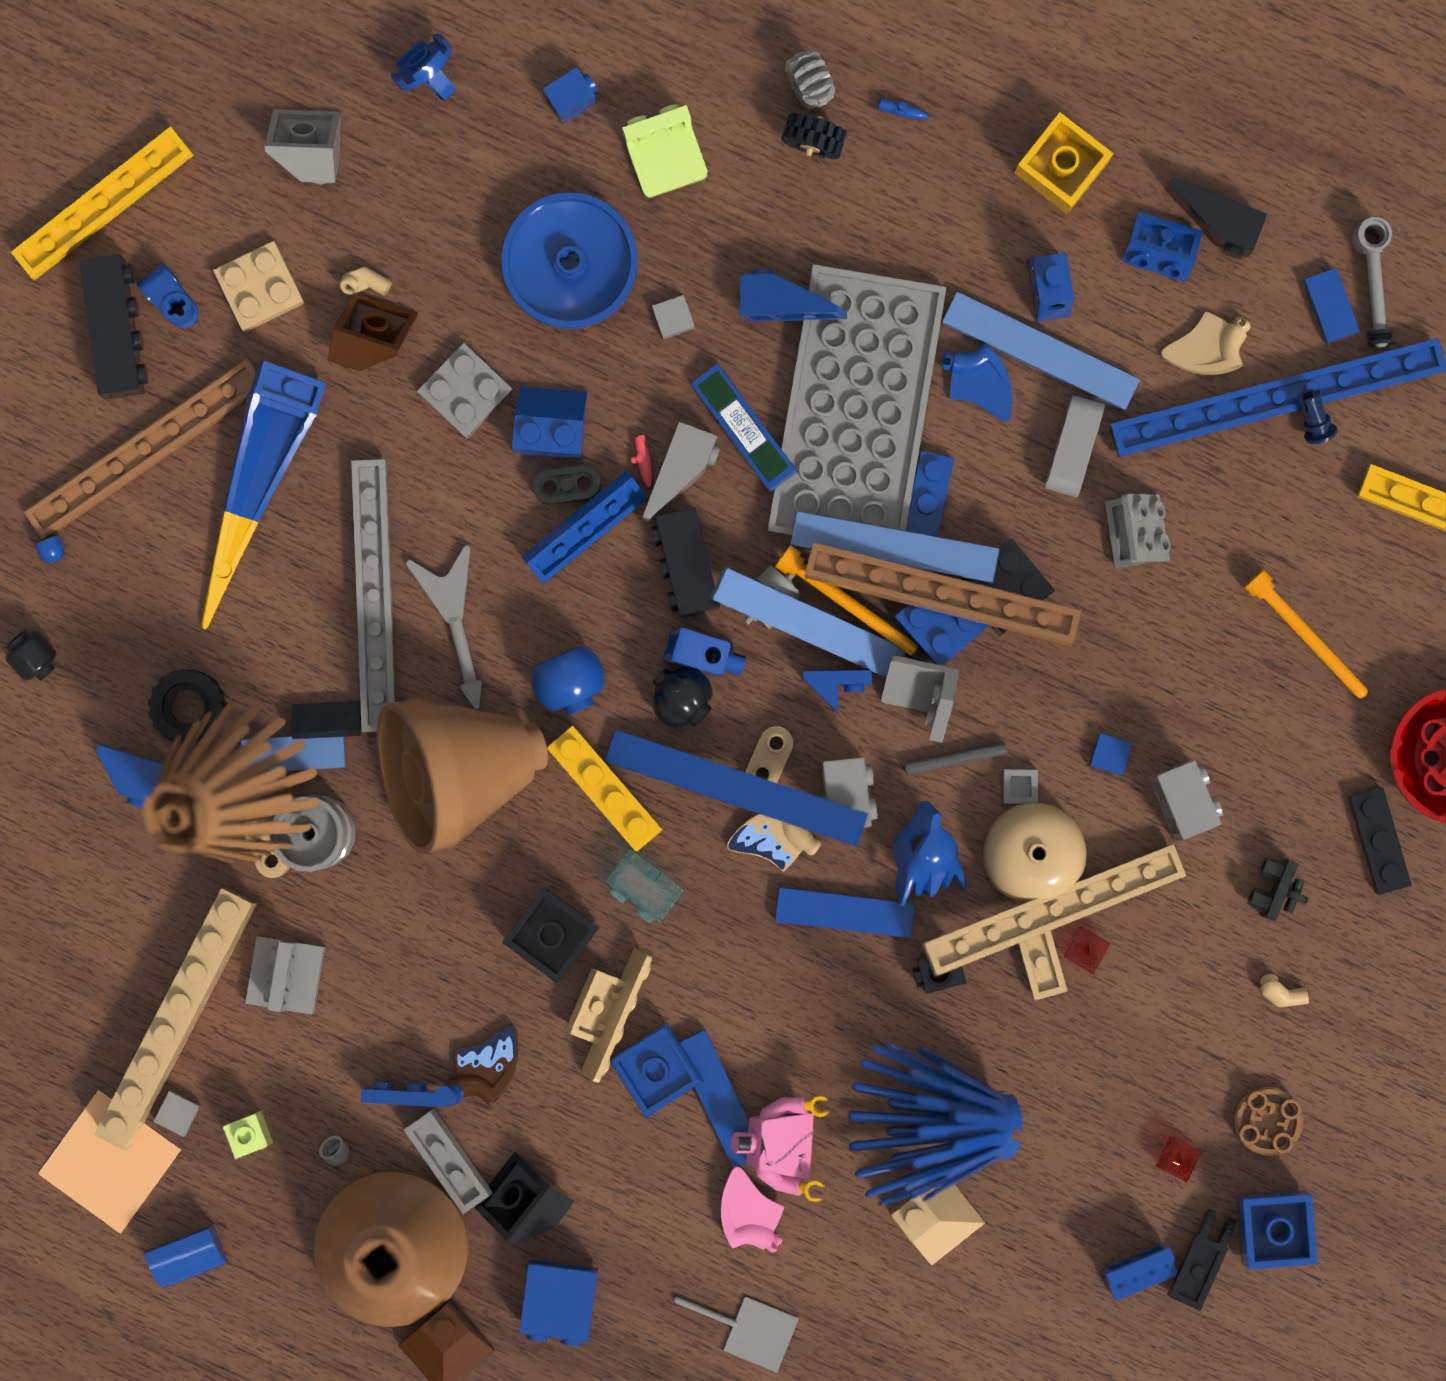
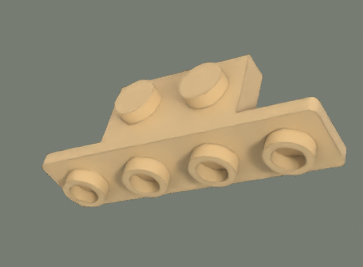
(604, 1009)

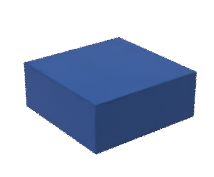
(1110, 754)

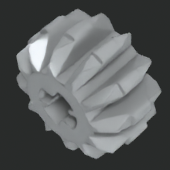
(810, 79)

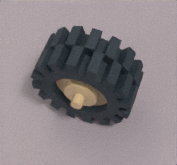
(814, 136)

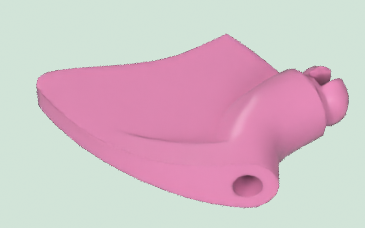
(748, 1213)

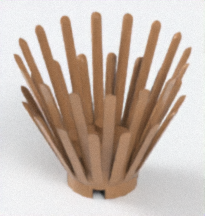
(194, 806)

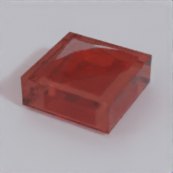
(1087, 950)
(1178, 1159)

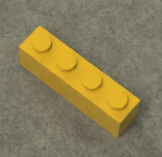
(604, 788)

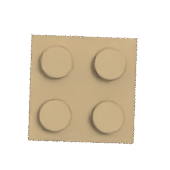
(258, 286)

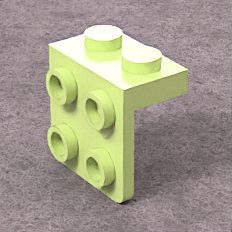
(664, 150)

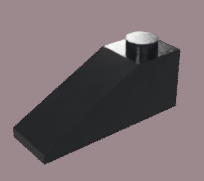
(1221, 219)

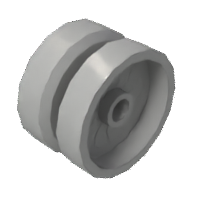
(329, 844)

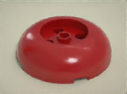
(1417, 732)

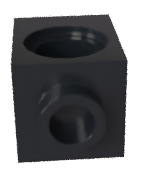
(953, 978)

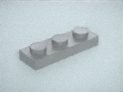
(448, 1161)

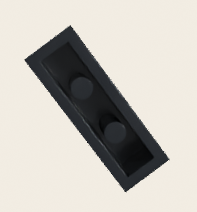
(685, 562)

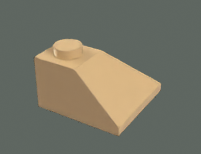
(937, 1223)

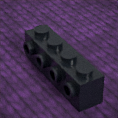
(113, 327)

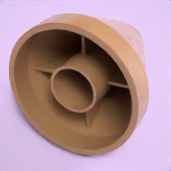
(452, 767)
(417, 1227)

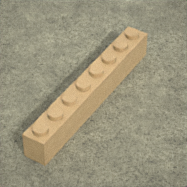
(175, 1018)

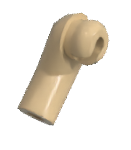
(363, 279)
(1280, 995)

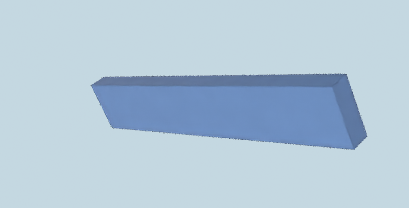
(1040, 351)
(898, 546)
(805, 622)

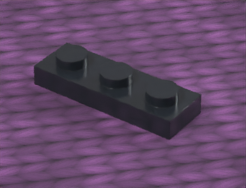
(1379, 841)

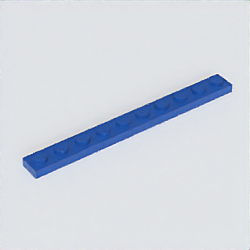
(1277, 397)

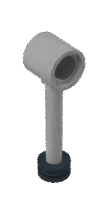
(1380, 335)

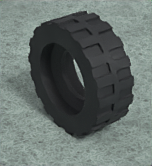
(169, 687)

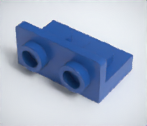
(1162, 246)
(1140, 1271)

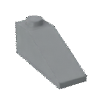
(683, 465)

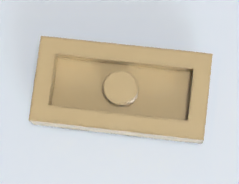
(1042, 966)

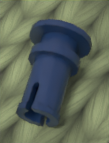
(1317, 422)

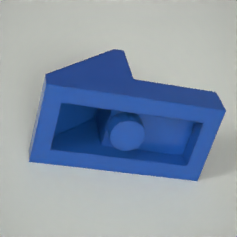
(826, 683)

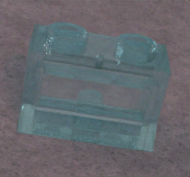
(644, 887)

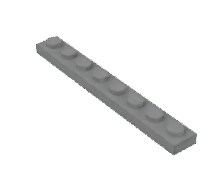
(373, 589)

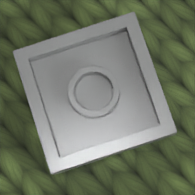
(465, 391)

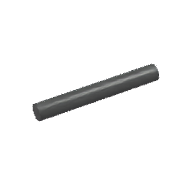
(955, 758)

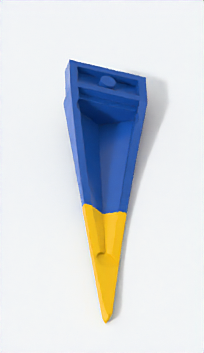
(271, 430)

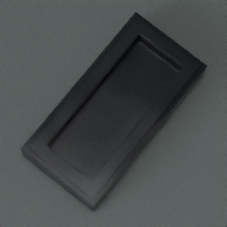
(326, 720)

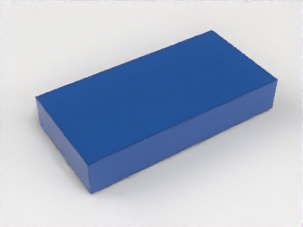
(1331, 306)

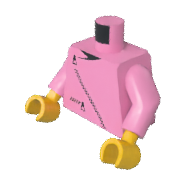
(782, 1143)

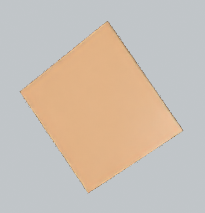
(103, 1176)

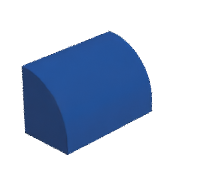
(186, 1257)

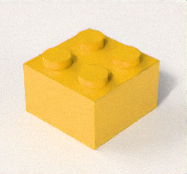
(1063, 163)

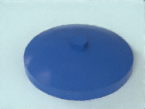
(569, 261)

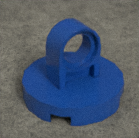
(423, 65)

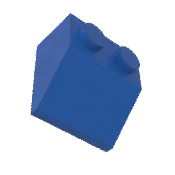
(549, 422)

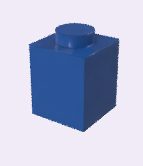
(570, 95)

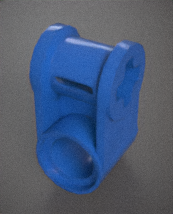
(166, 294)

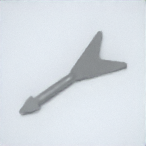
(449, 598)

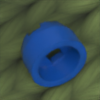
(51, 549)

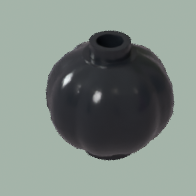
(681, 697)

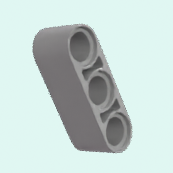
(1074, 446)

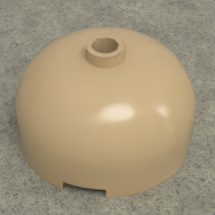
(1010, 847)

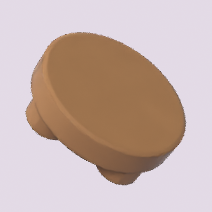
(1268, 1121)

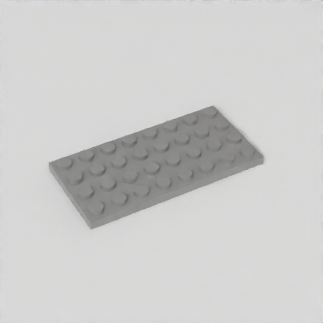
(859, 401)

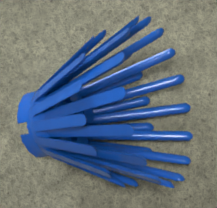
(975, 1124)

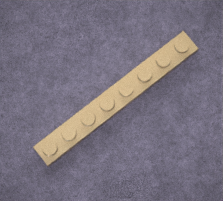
(1045, 915)

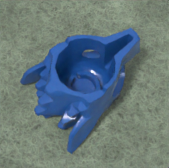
(932, 861)

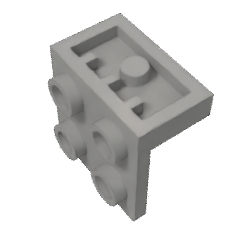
(922, 688)

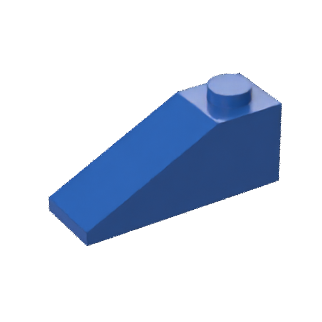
(776, 299)

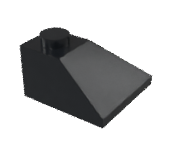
(523, 1201)

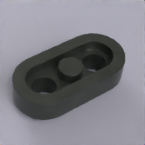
(567, 484)

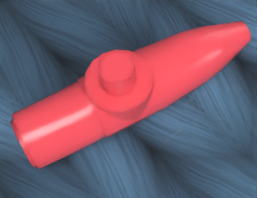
(643, 459)

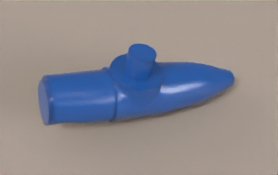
(901, 109)

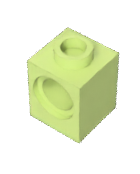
(248, 1134)

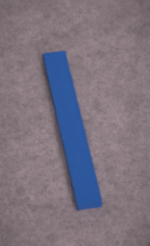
(736, 788)

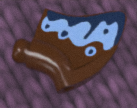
(487, 1067)

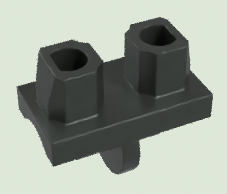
(1282, 874)

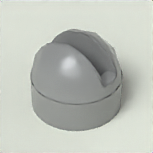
(334, 1151)

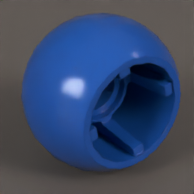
(568, 680)

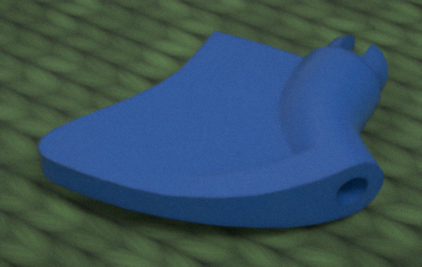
(980, 380)

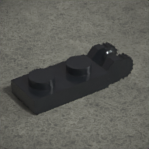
(1201, 1263)

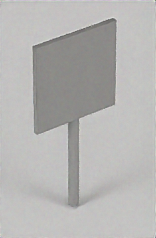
(757, 1333)

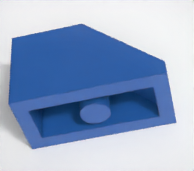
(130, 773)

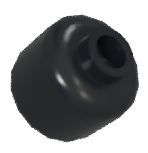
(30, 655)

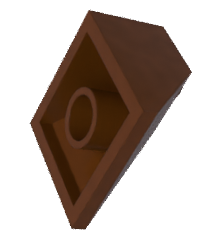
(369, 332)
(446, 1345)

